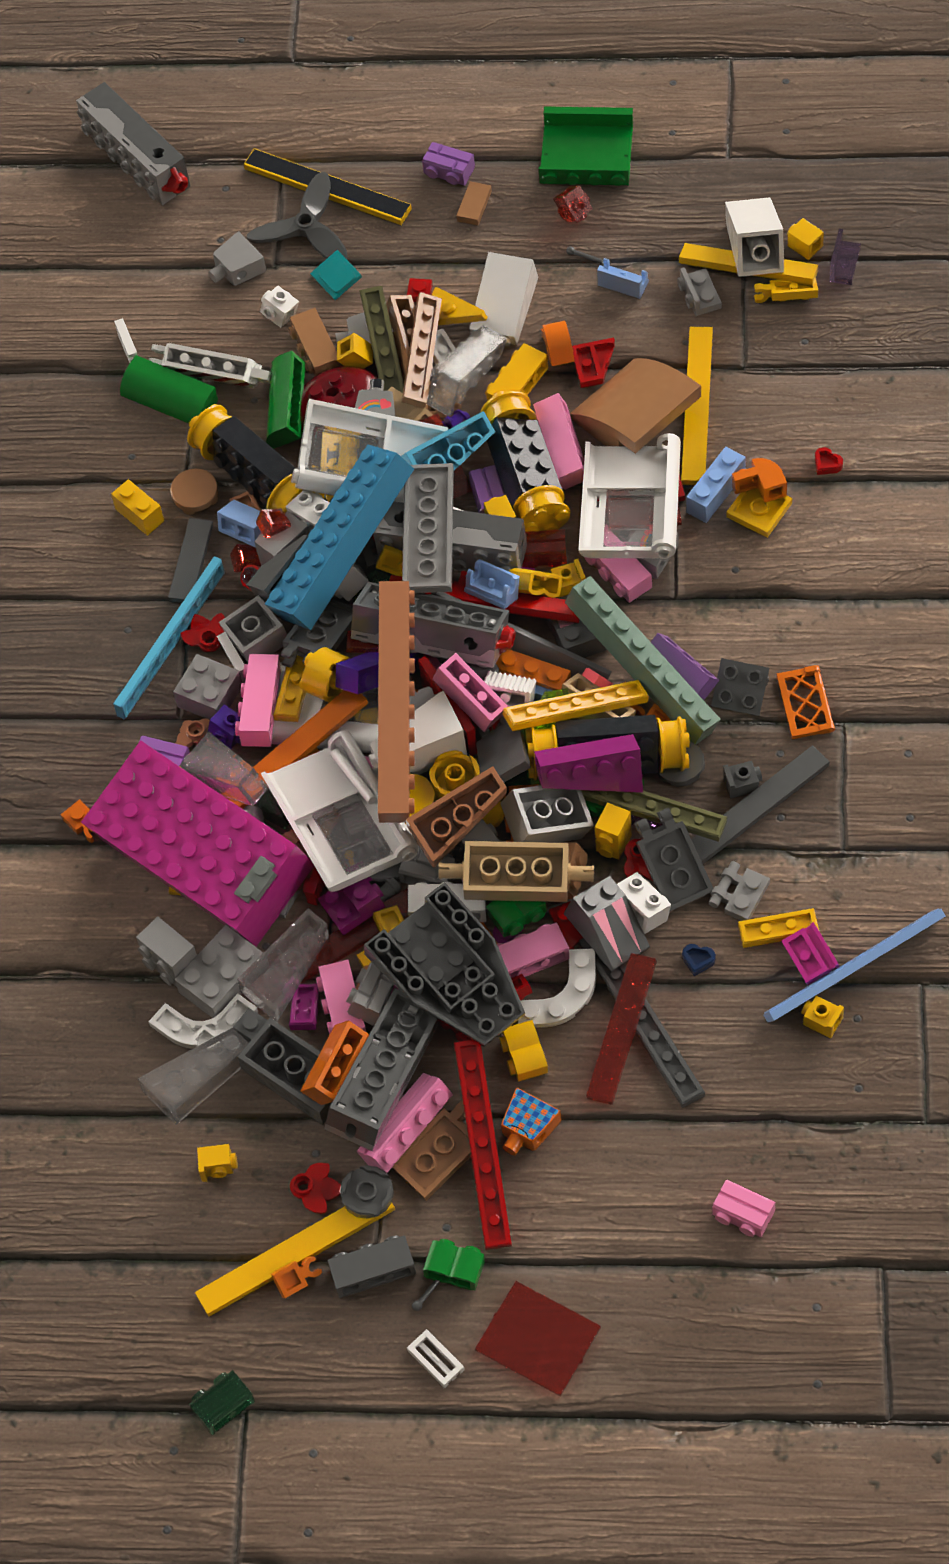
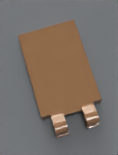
(436, 1152)

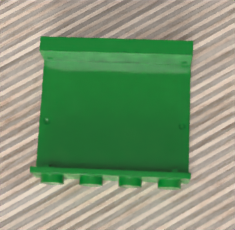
(586, 145)

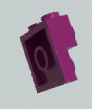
(352, 904)

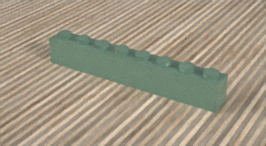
(641, 659)

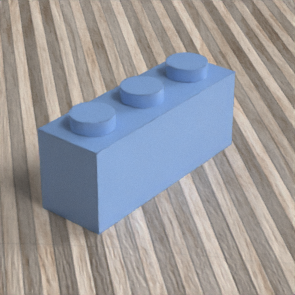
(714, 485)

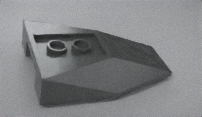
(449, 967)

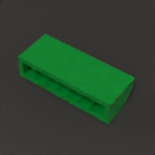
(166, 390)
(285, 399)

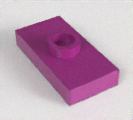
(304, 1007)

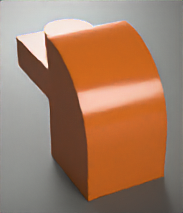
(557, 343)
(763, 475)

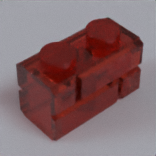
(545, 548)

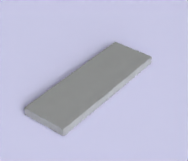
(428, 528)

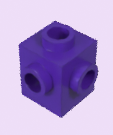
(223, 726)

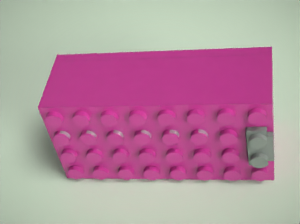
(198, 843)

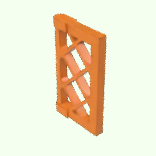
(812, 728)

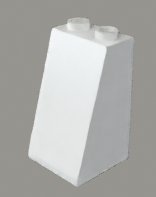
(755, 236)
(506, 294)
(435, 733)

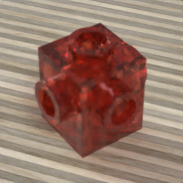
(573, 204)

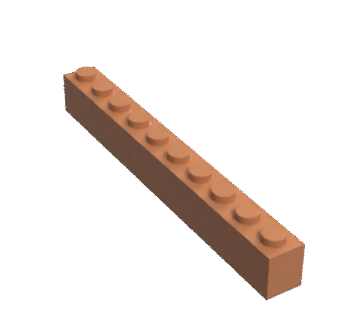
(394, 702)

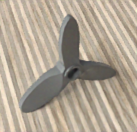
(312, 208)

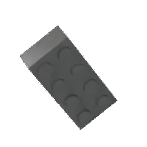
(283, 1064)

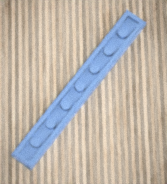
(853, 965)

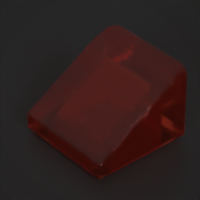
(272, 522)
(244, 555)

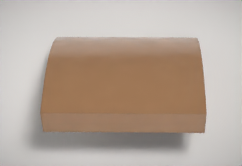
(636, 404)

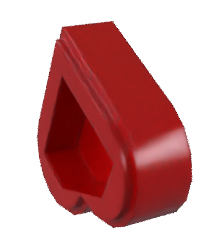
(827, 462)

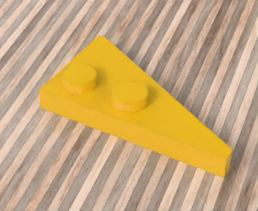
(456, 310)

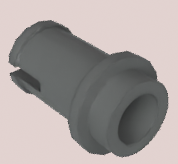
(389, 889)

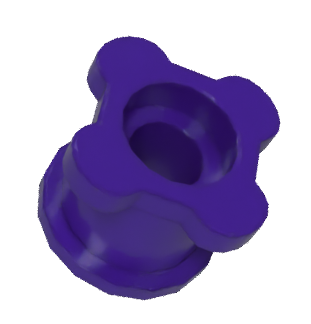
(458, 417)

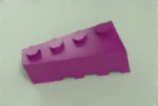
(592, 765)

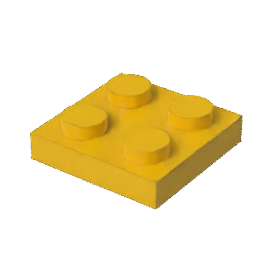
(755, 514)

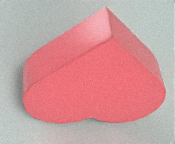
(596, 678)

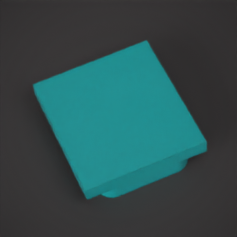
(336, 275)

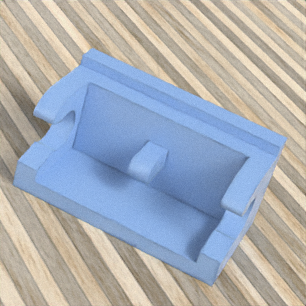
(621, 280)
(239, 522)
(492, 584)

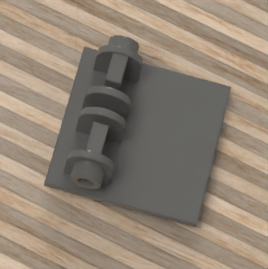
(740, 687)

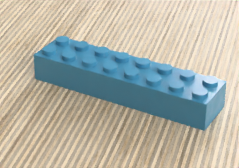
(339, 536)

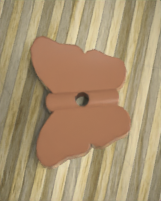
(192, 732)

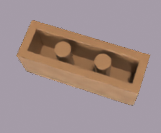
(313, 342)

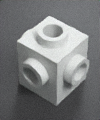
(278, 306)

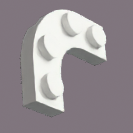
(572, 999)
(194, 1033)

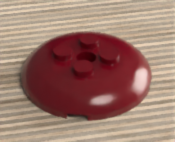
(335, 386)

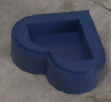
(698, 958)

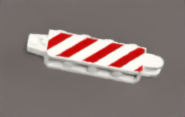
(211, 365)

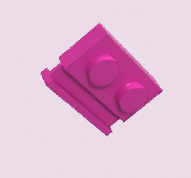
(810, 953)

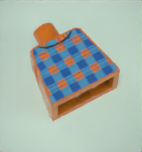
(528, 1122)

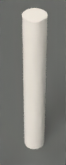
(353, 776)

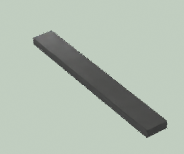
(546, 651)
(764, 800)
(655, 1040)

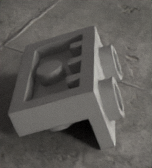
(699, 291)

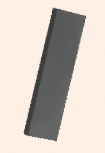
(190, 558)

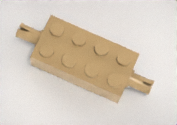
(516, 871)

